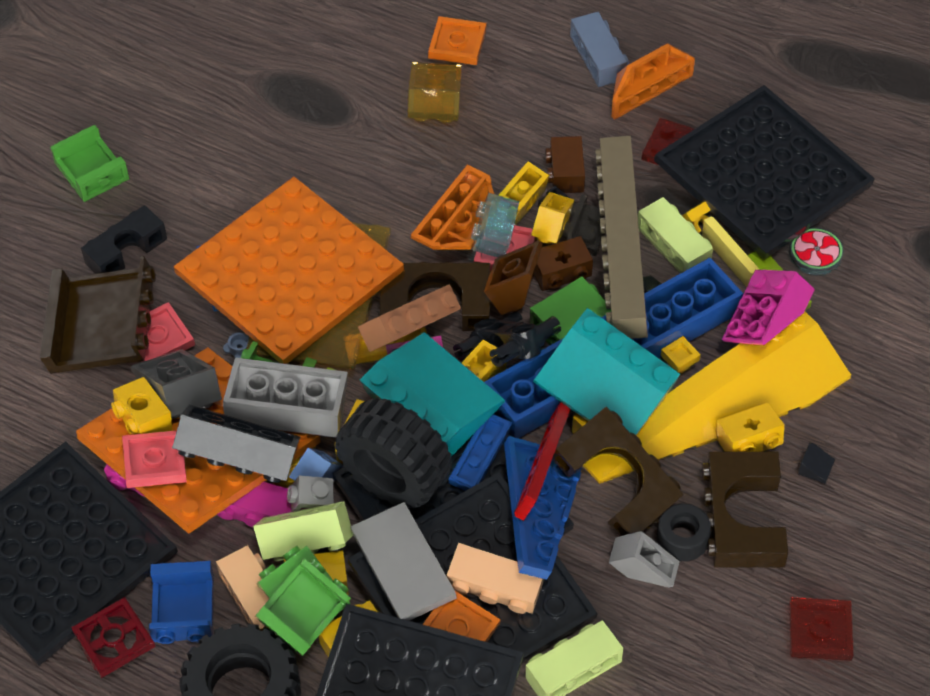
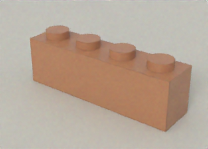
(409, 317)

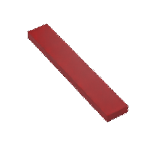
(542, 461)

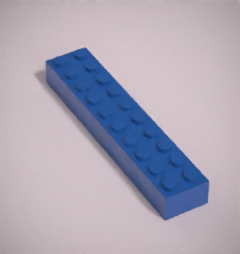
(677, 308)

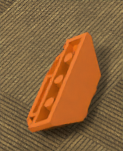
(650, 78)
(454, 215)

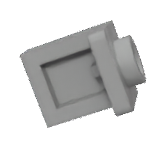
(310, 492)

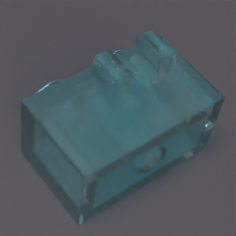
(495, 225)

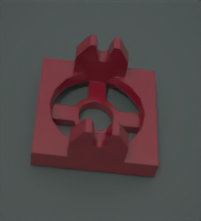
(119, 609)

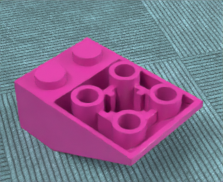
(768, 306)

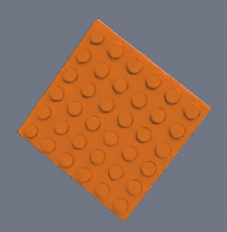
(289, 270)
(207, 486)

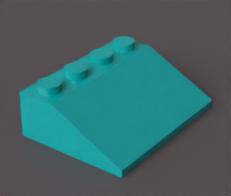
(606, 368)
(435, 387)

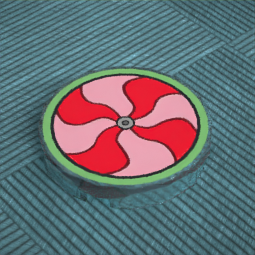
(816, 251)

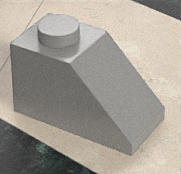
(643, 560)

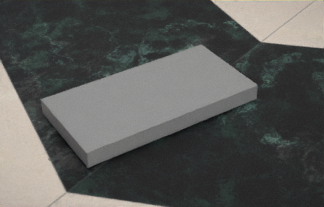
(403, 562)

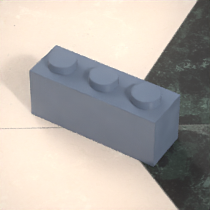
(598, 48)

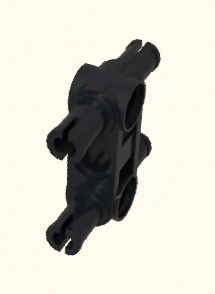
(510, 337)

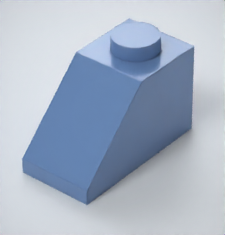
(315, 464)

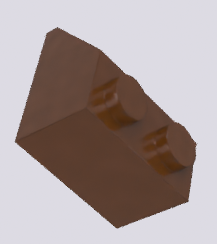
(512, 278)

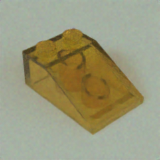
(434, 92)

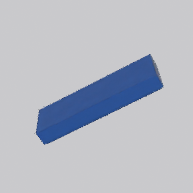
(480, 453)

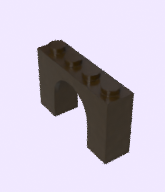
(465, 279)
(608, 436)
(732, 542)

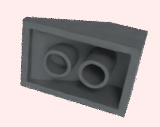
(180, 381)

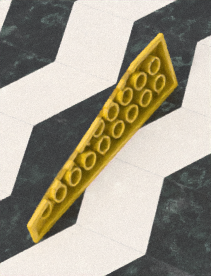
(785, 372)

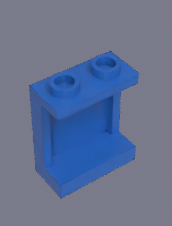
(182, 601)

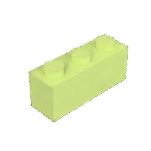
(673, 235)
(308, 527)
(574, 661)

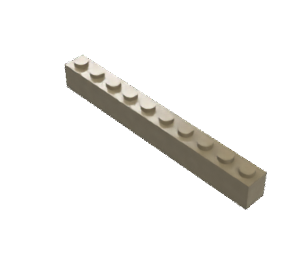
(621, 238)

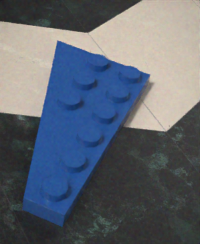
(543, 527)

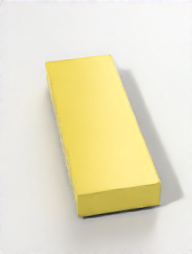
(728, 250)

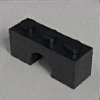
(138, 229)

